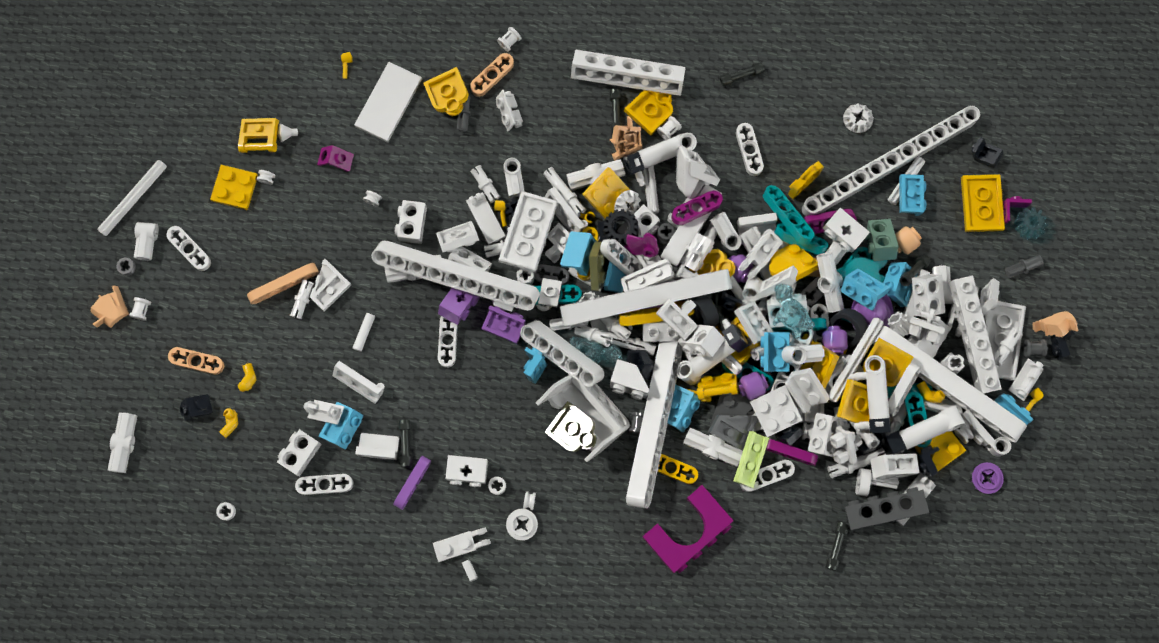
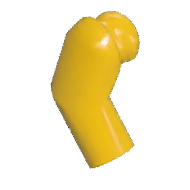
(249, 378)
(928, 395)
(231, 422)

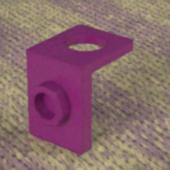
(336, 157)
(1015, 201)

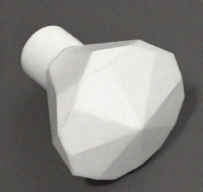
(285, 132)

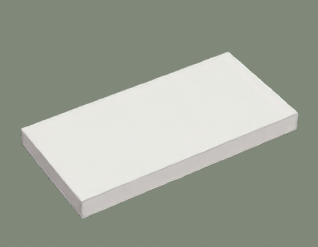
(388, 102)
(528, 231)
(998, 326)

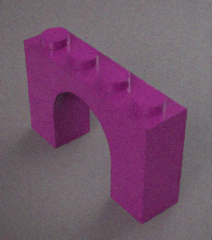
(714, 520)

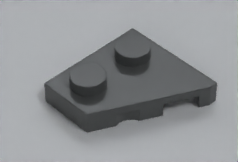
(732, 405)
(733, 428)

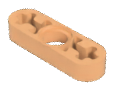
(492, 67)
(181, 362)

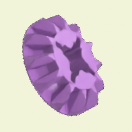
(996, 478)

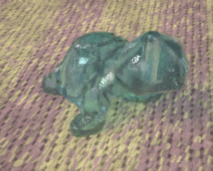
(792, 312)
(596, 351)

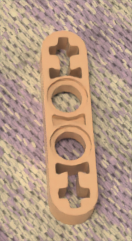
(282, 283)

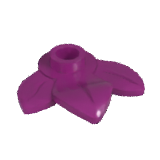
(642, 246)

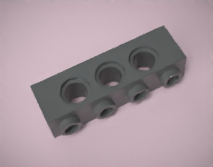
(915, 496)

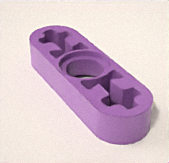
(413, 480)

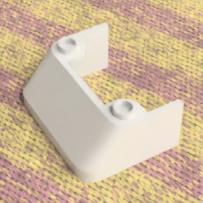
(608, 419)

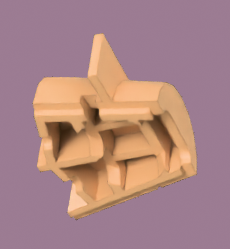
(626, 139)
(109, 308)
(1057, 324)

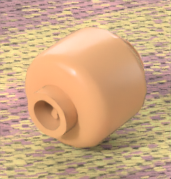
(908, 240)

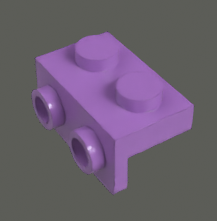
(504, 324)

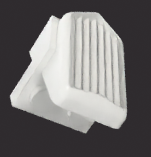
(691, 169)

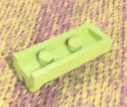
(751, 459)

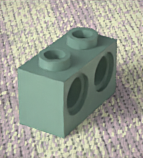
(882, 240)

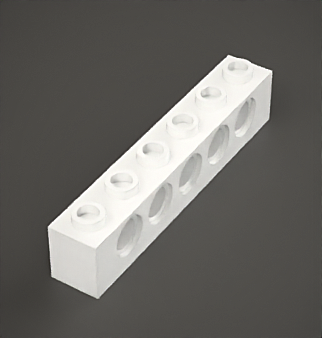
(627, 72)
(974, 334)

